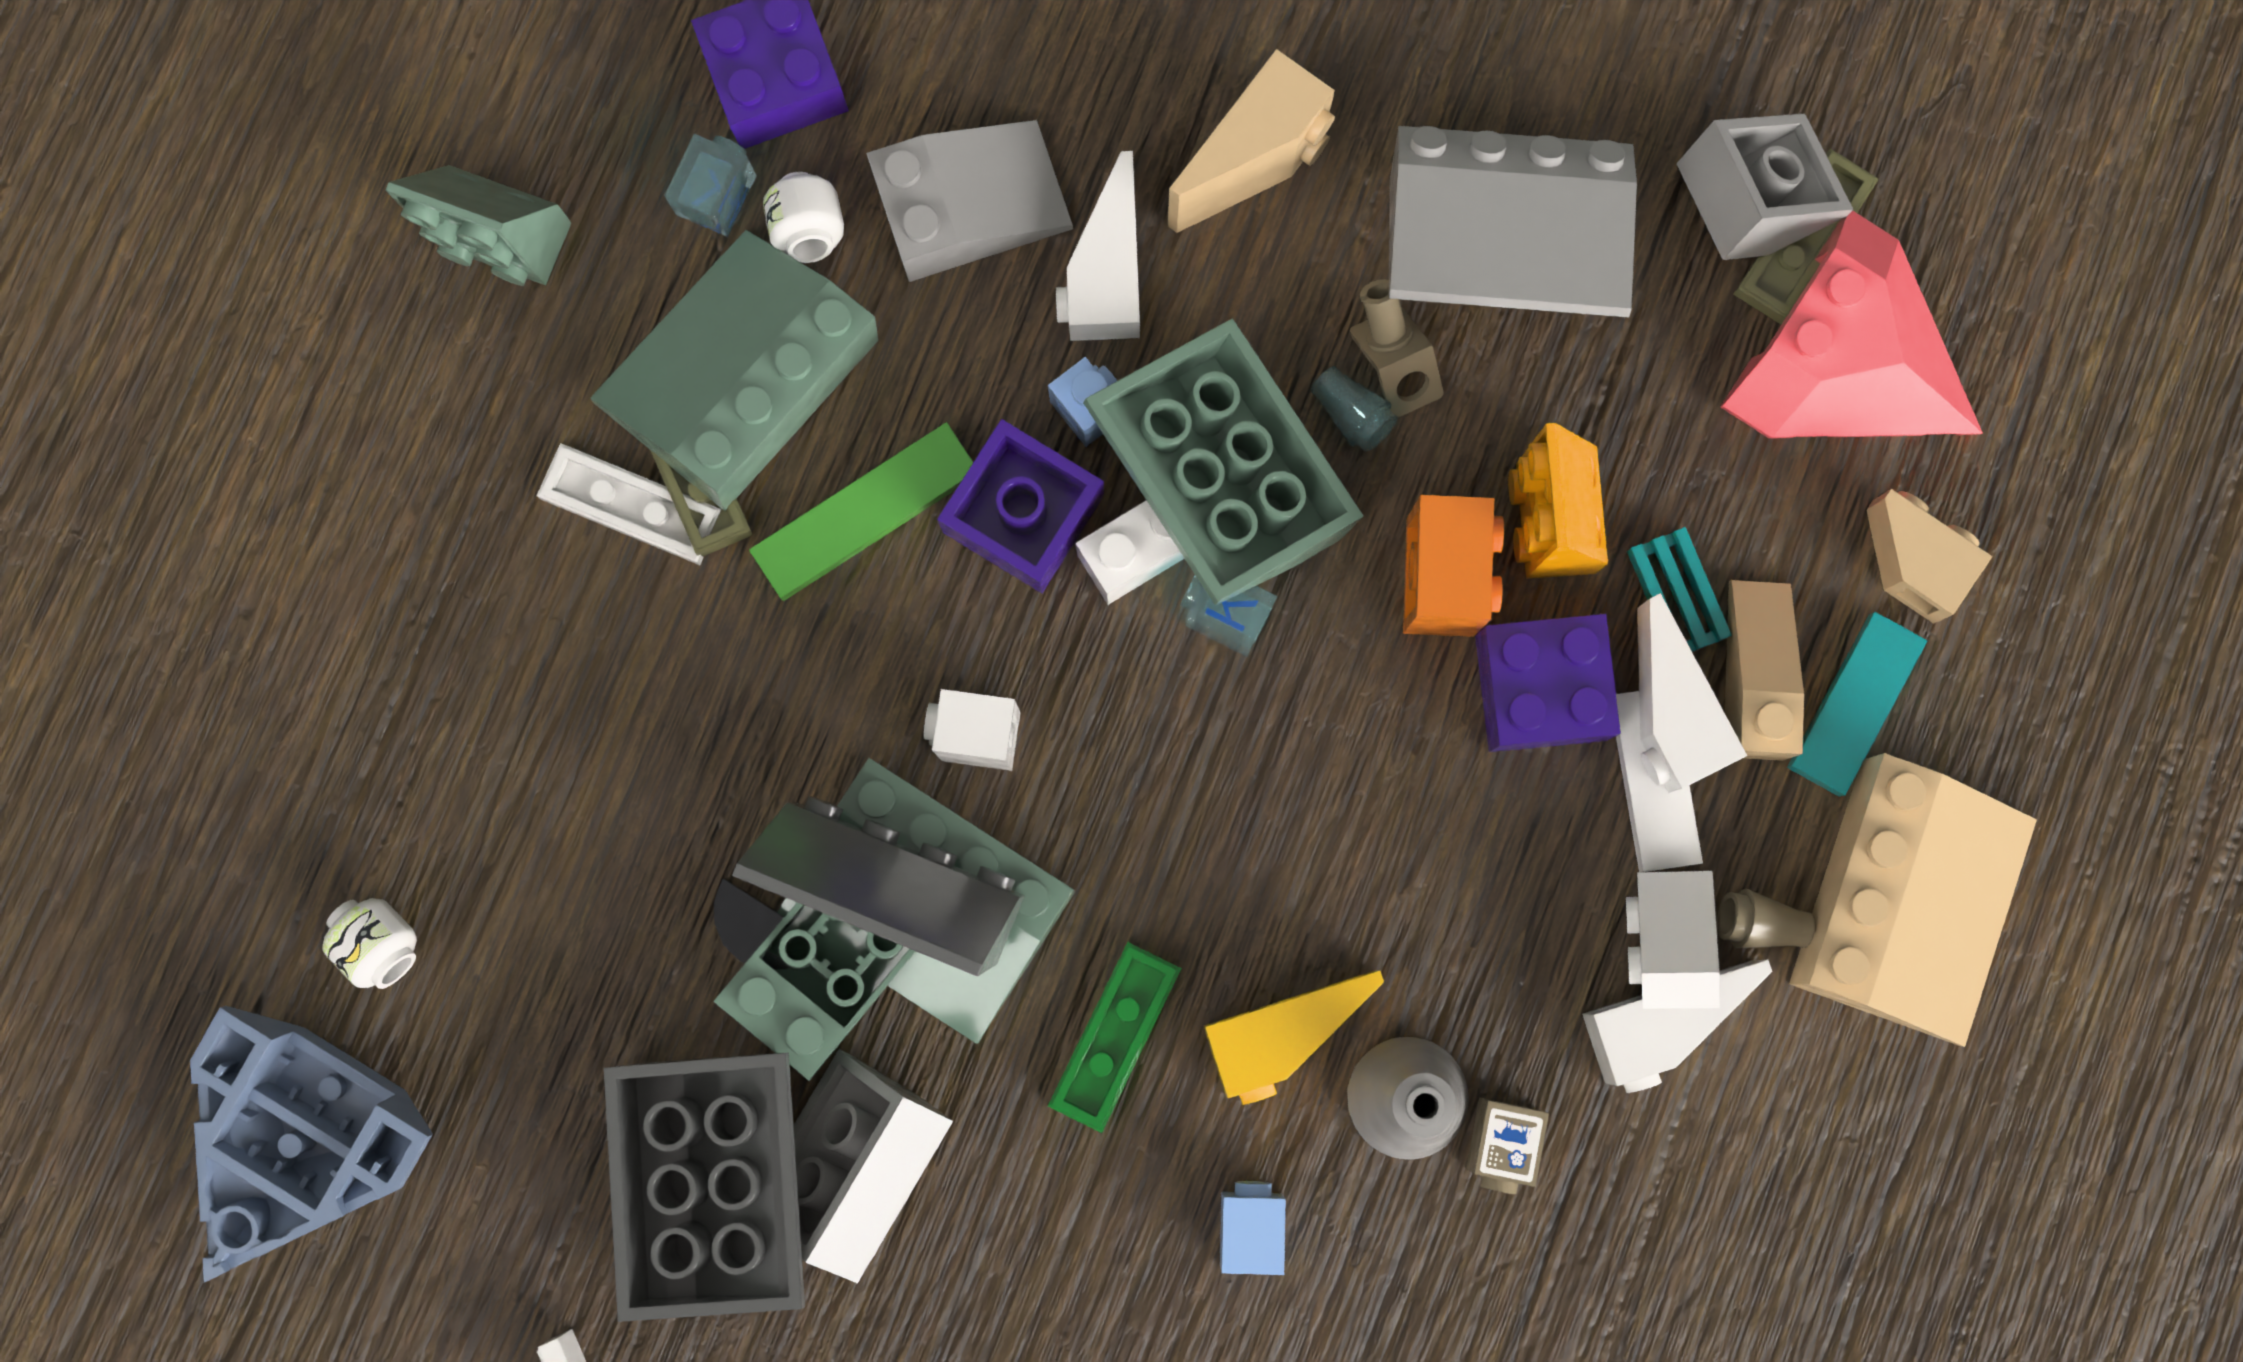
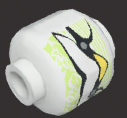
(803, 216)
(369, 943)

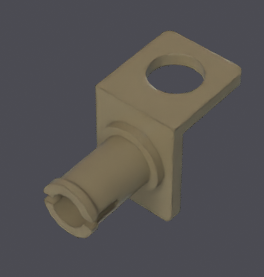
(1396, 348)

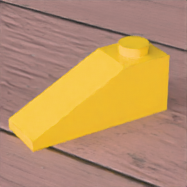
(1276, 1039)

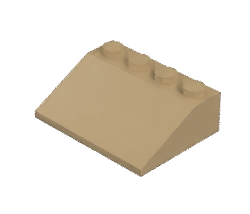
(1914, 898)

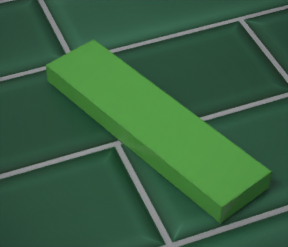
(863, 512)

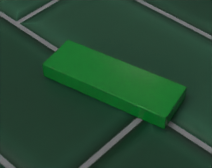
(1114, 1037)

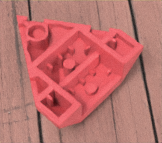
(1855, 352)

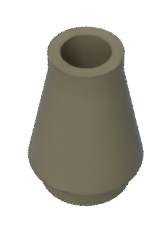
(1759, 921)

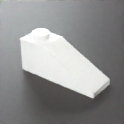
(1103, 270)
(1679, 713)
(1641, 1042)

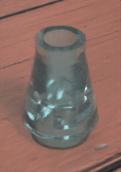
(1356, 410)

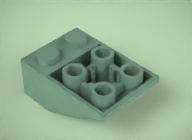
(484, 222)
(821, 995)

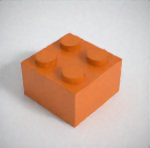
(1451, 565)

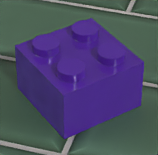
(769, 68)
(1021, 506)
(1547, 683)

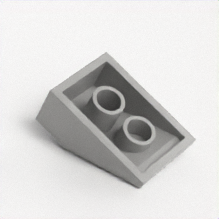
(968, 195)

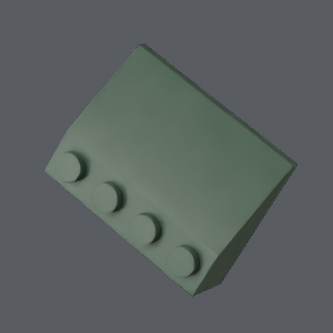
(738, 366)
(1224, 462)
(940, 989)

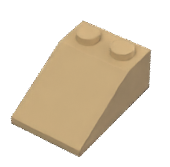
(1257, 143)

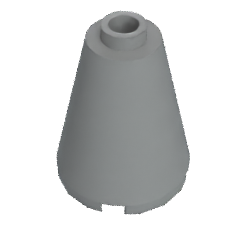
(1384, 1094)

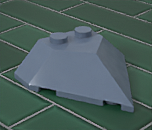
(290, 1135)

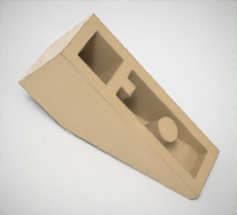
(1764, 671)

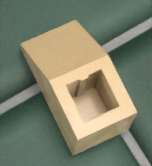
(1922, 558)

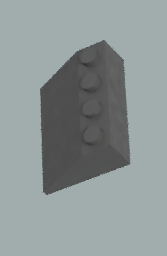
(884, 885)
(703, 1187)

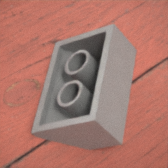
(858, 1161)

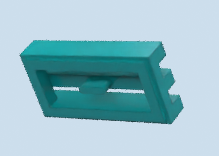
(1697, 578)

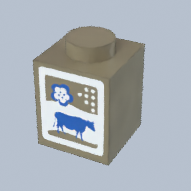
(1506, 1145)

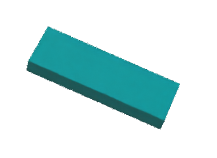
(1857, 704)

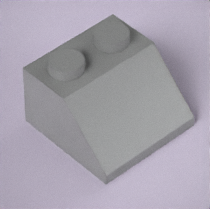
(1762, 184)

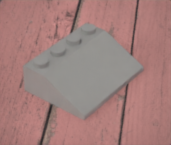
(1512, 221)

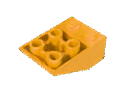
(1559, 506)

